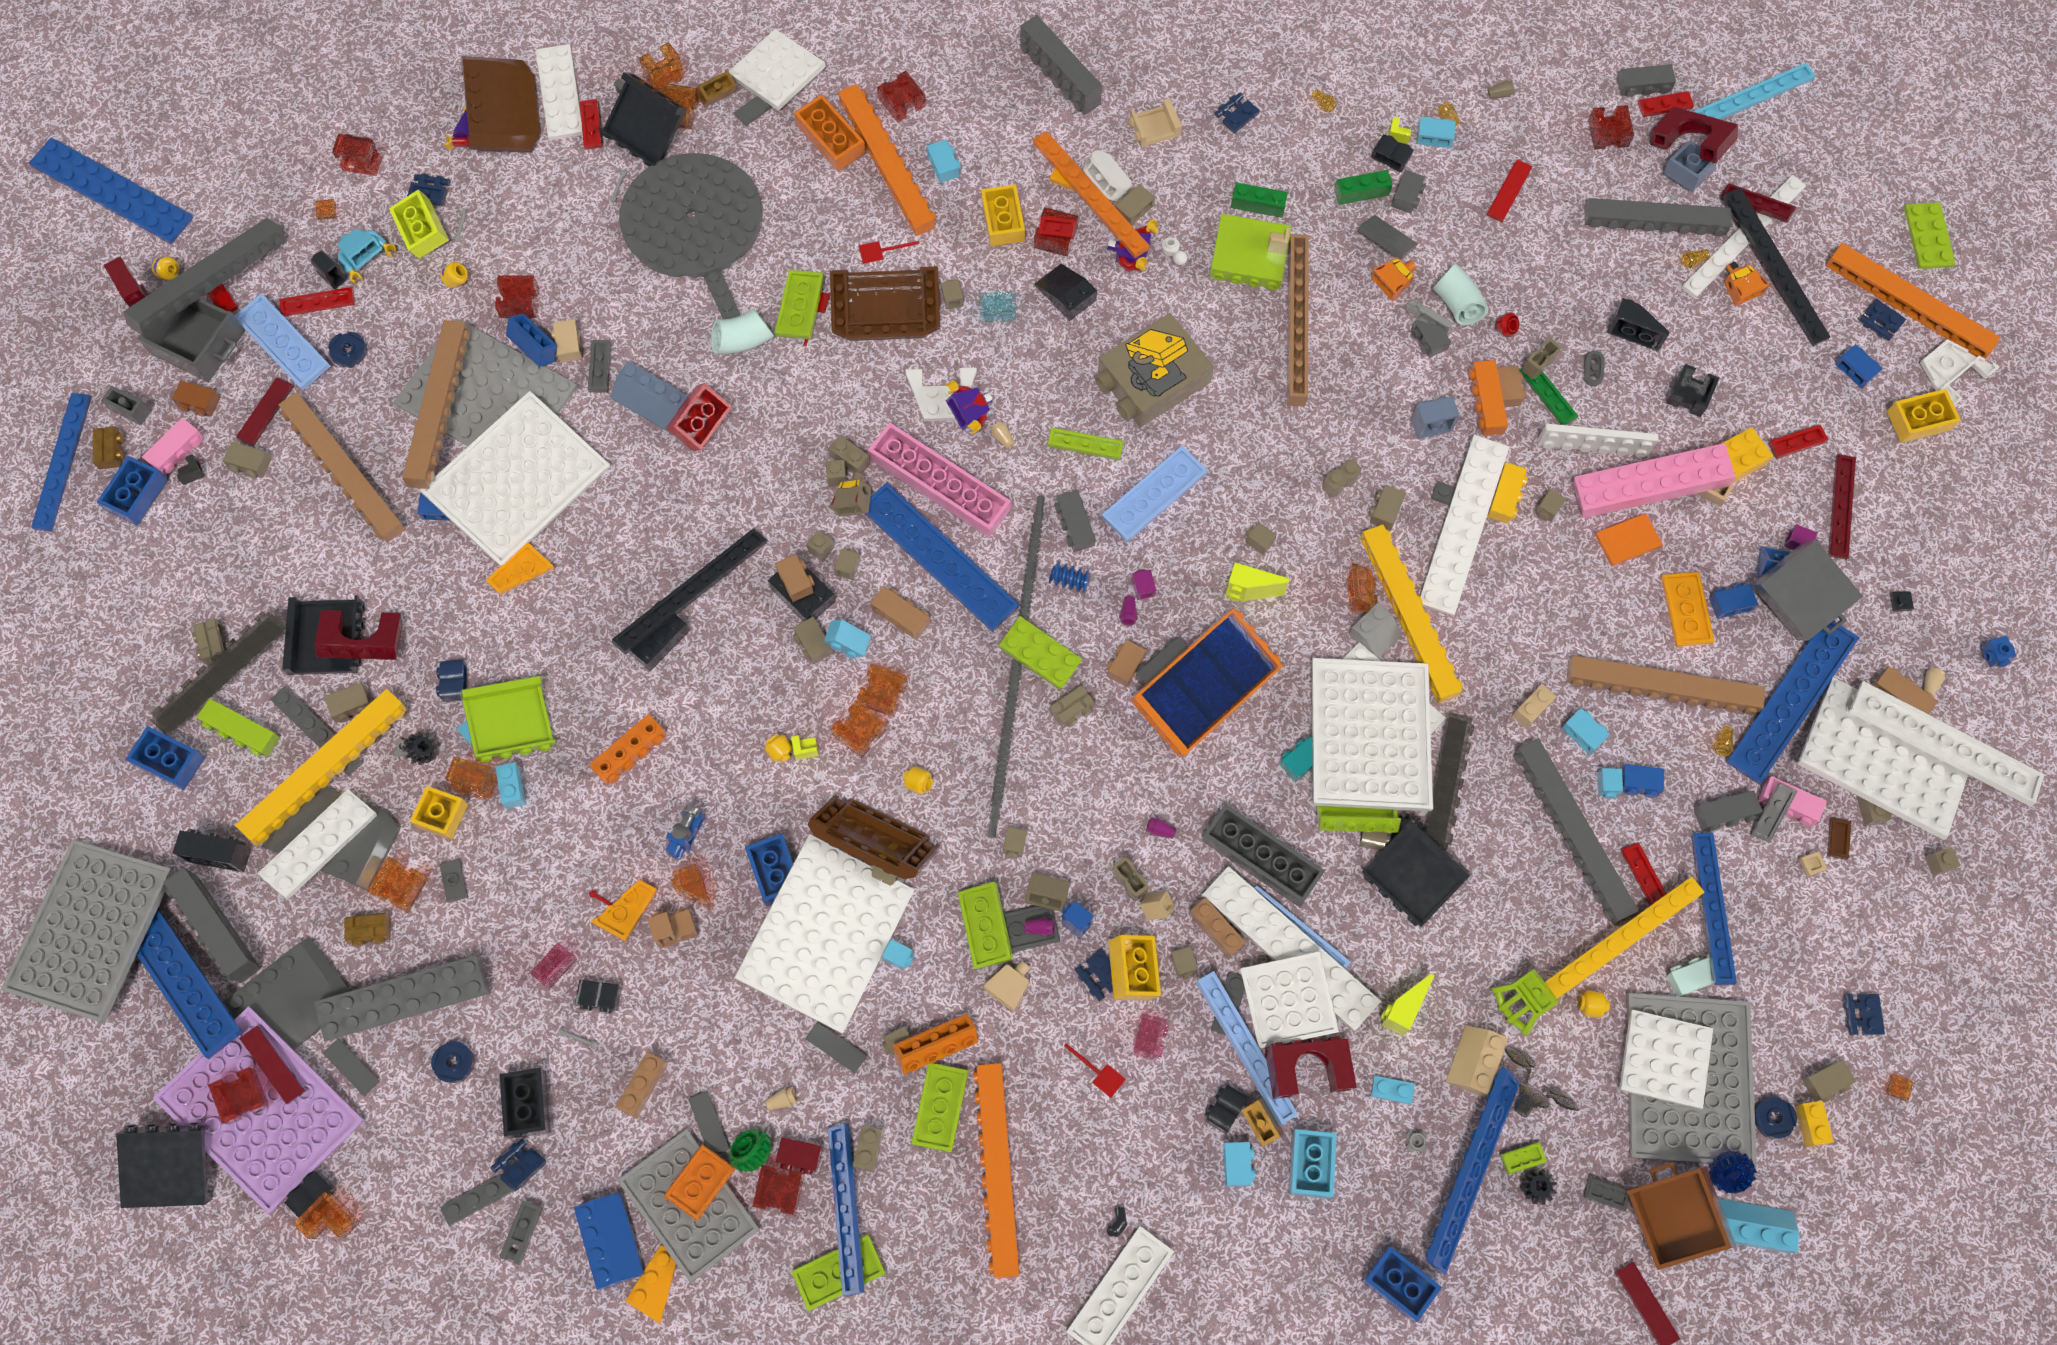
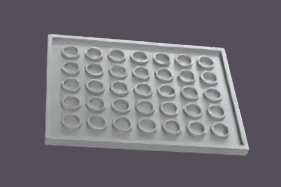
(488, 386)
(87, 931)
(1728, 1115)

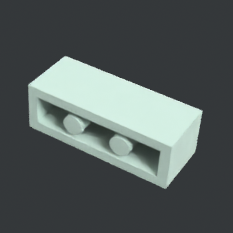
(1692, 977)

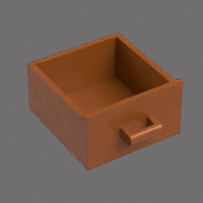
(1681, 1217)

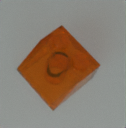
(1361, 589)
(690, 884)

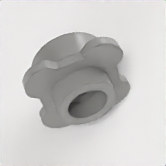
(399, 747)
(1412, 1146)

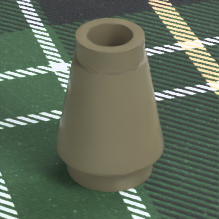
(1501, 90)

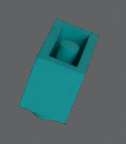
(1299, 761)

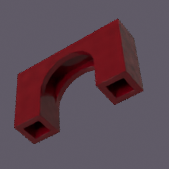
(1679, 121)
(125, 281)
(381, 645)
(1333, 1053)

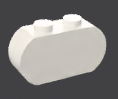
(1107, 175)

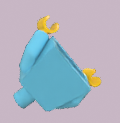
(359, 248)

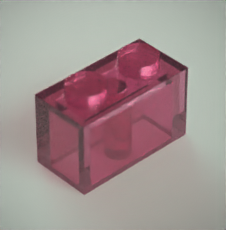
(553, 966)
(1149, 1037)

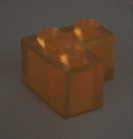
(324, 1213)

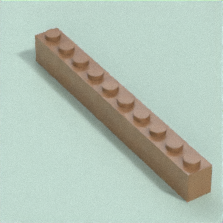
(1297, 320)
(436, 405)
(342, 468)
(1665, 684)

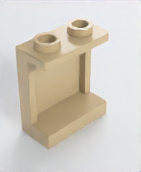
(1155, 124)

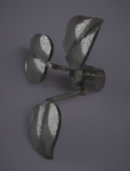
(1529, 1096)

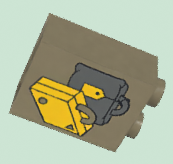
(1153, 371)

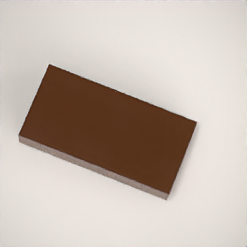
(1839, 838)

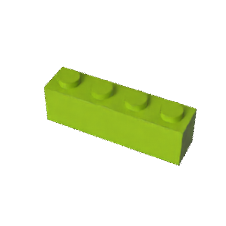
(237, 727)

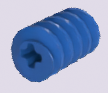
(1069, 577)

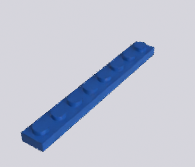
(61, 462)
(1714, 909)
(845, 1210)

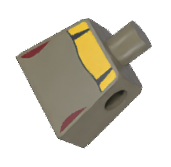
(852, 497)

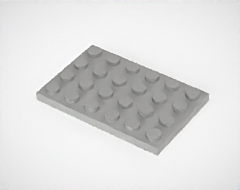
(690, 1243)

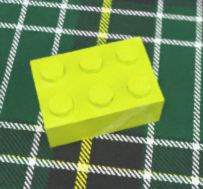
(418, 224)

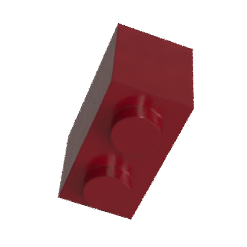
(799, 1156)

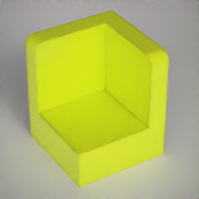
(1399, 133)
(804, 748)

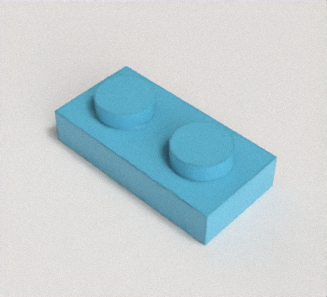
(1392, 1090)

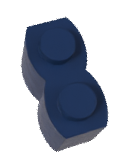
(452, 680)

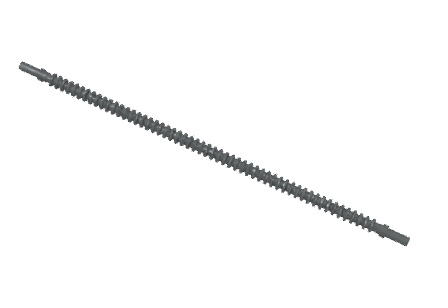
(1024, 611)

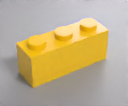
(1508, 493)

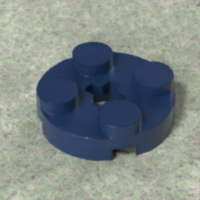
(351, 358)
(446, 1052)
(1784, 1125)

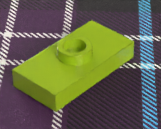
(1523, 1158)

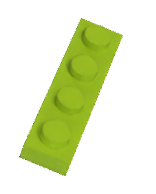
(1085, 443)

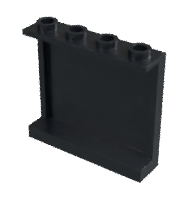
(643, 120)
(301, 631)
(1416, 873)
(162, 1165)

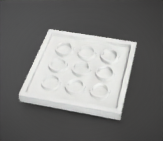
(776, 69)
(1289, 999)
(1666, 1059)

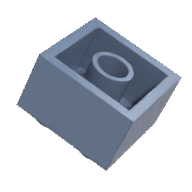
(1687, 167)
(1435, 417)

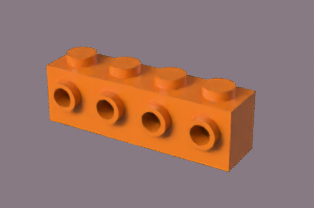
(1488, 398)
(627, 750)
(935, 1044)

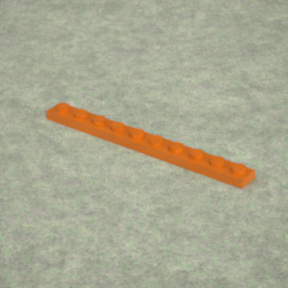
(1091, 194)

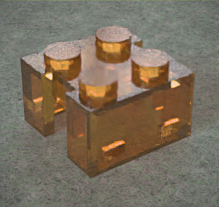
(664, 71)
(686, 97)
(882, 690)
(859, 729)
(468, 778)
(397, 884)

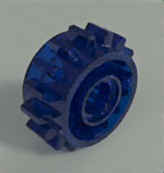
(1732, 1172)

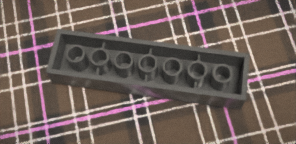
(402, 997)

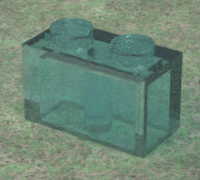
(997, 306)

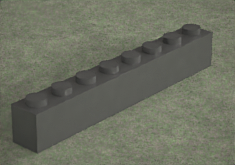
(1657, 216)

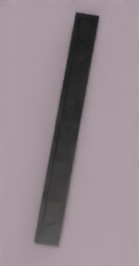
(1776, 267)
(688, 591)

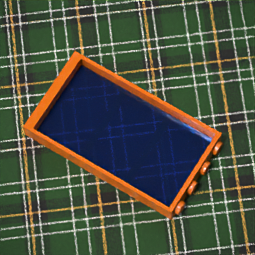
(1206, 682)

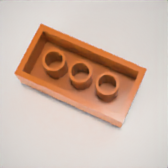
(829, 132)

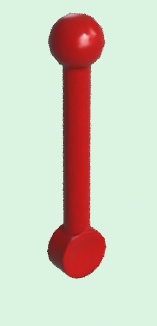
(593, 893)

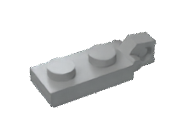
(1428, 315)

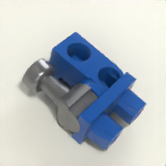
(684, 832)

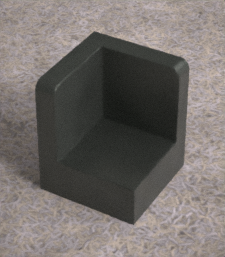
(191, 471)

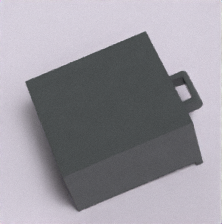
(195, 339)
(1807, 591)

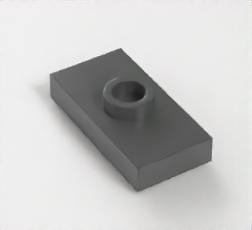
(453, 880)
(1607, 1194)

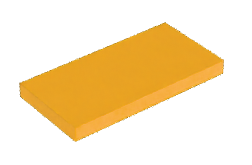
(1687, 609)

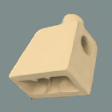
(1009, 985)

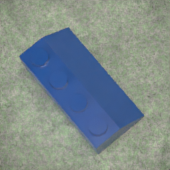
(608, 1241)

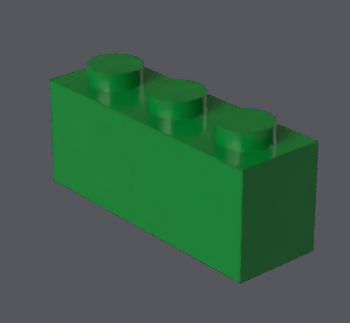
(1363, 187)
(1259, 200)

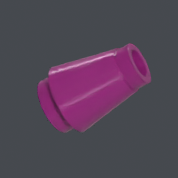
(1128, 611)
(1160, 828)
(1041, 926)

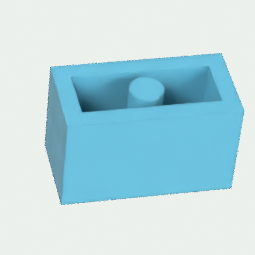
(1436, 132)
(943, 161)
(847, 639)
(1585, 731)
(510, 785)
(1238, 1164)

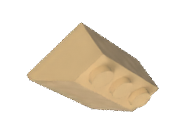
(1476, 1060)

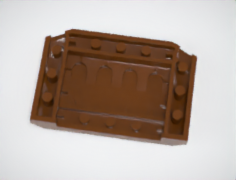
(500, 104)
(885, 304)
(873, 837)

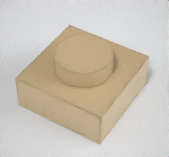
(1813, 864)

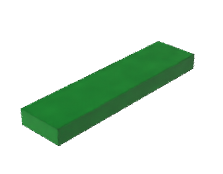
(1551, 398)

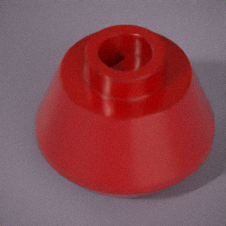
(1508, 324)

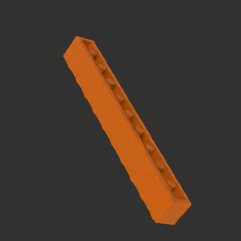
(886, 160)
(1912, 301)
(998, 1174)

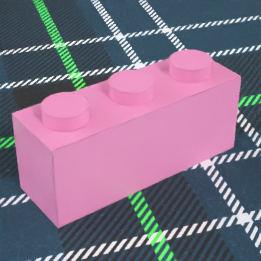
(173, 447)
(1804, 807)

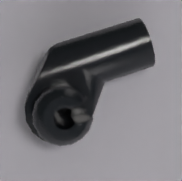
(1120, 1223)

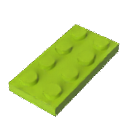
(1929, 235)
(799, 304)
(1040, 653)
(985, 925)
(940, 1107)
(821, 1279)

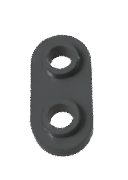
(1595, 370)

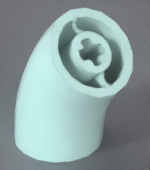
(1461, 296)
(739, 333)

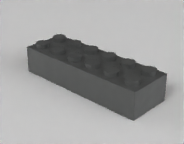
(1060, 65)
(1262, 855)
(211, 925)

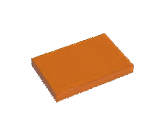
(1628, 539)
(699, 1182)

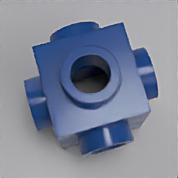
(1999, 652)

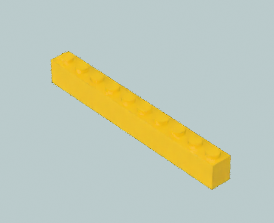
(1410, 613)
(321, 768)
(1624, 937)

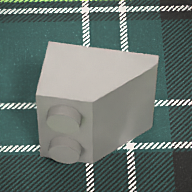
(1376, 630)

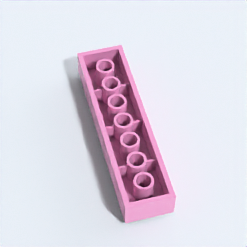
(939, 480)
(1653, 480)

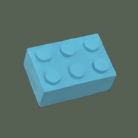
(1312, 1164)

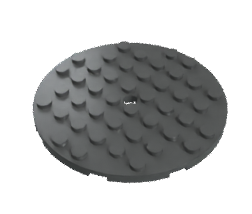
(678, 245)

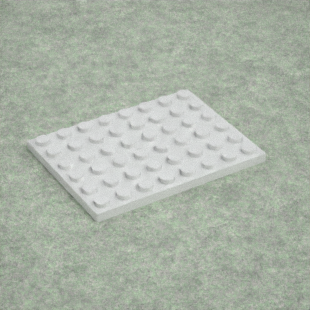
(515, 478)
(1371, 734)
(1880, 765)
(824, 934)

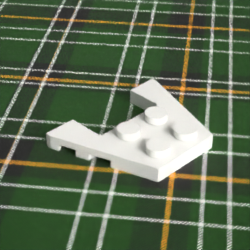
(1949, 363)
(932, 398)

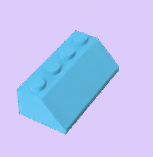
(1762, 1226)

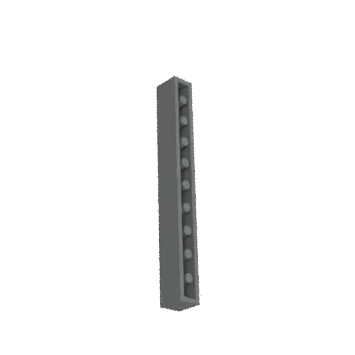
(204, 276)
(1576, 832)

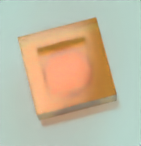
(325, 209)
(1899, 1087)

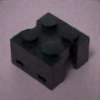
(1692, 392)

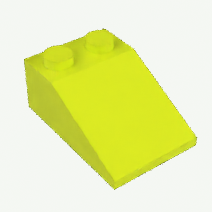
(1253, 584)
(1404, 1010)

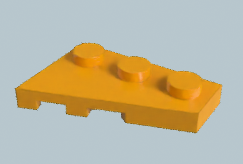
(519, 569)
(627, 911)
(653, 1287)

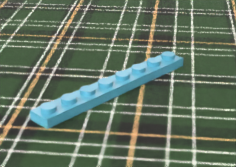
(1759, 92)

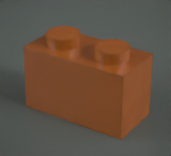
(195, 398)

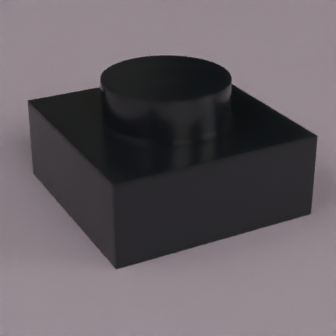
(1901, 601)

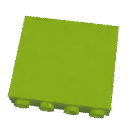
(1243, 252)
(507, 719)
(1357, 819)

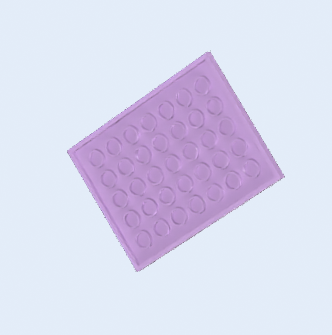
(270, 1148)

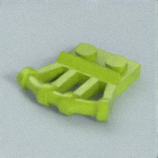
(1535, 995)

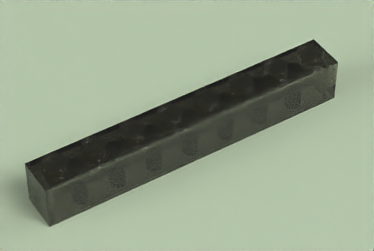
(217, 673)
(1448, 777)

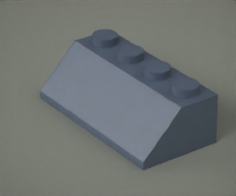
(647, 395)

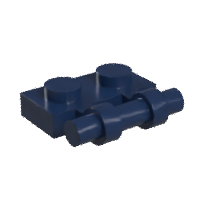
(1239, 117)
(435, 192)
(1884, 316)
(1100, 966)
(1869, 1012)
(523, 1169)

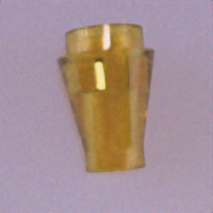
(1324, 100)
(1448, 112)
(1693, 258)
(1724, 742)

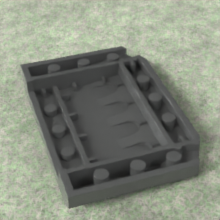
(356, 861)
(287, 992)

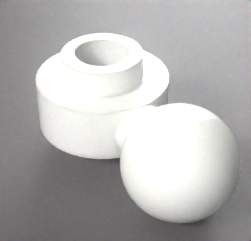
(1173, 250)

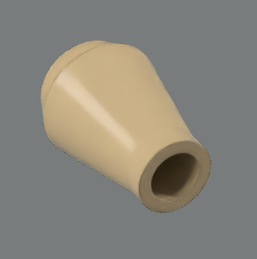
(1001, 433)
(1933, 680)
(782, 1099)

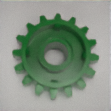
(750, 1150)

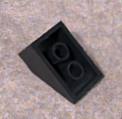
(1067, 291)
(1637, 325)

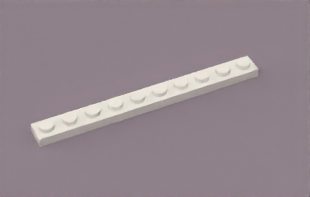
(1736, 243)

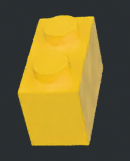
(1814, 1124)

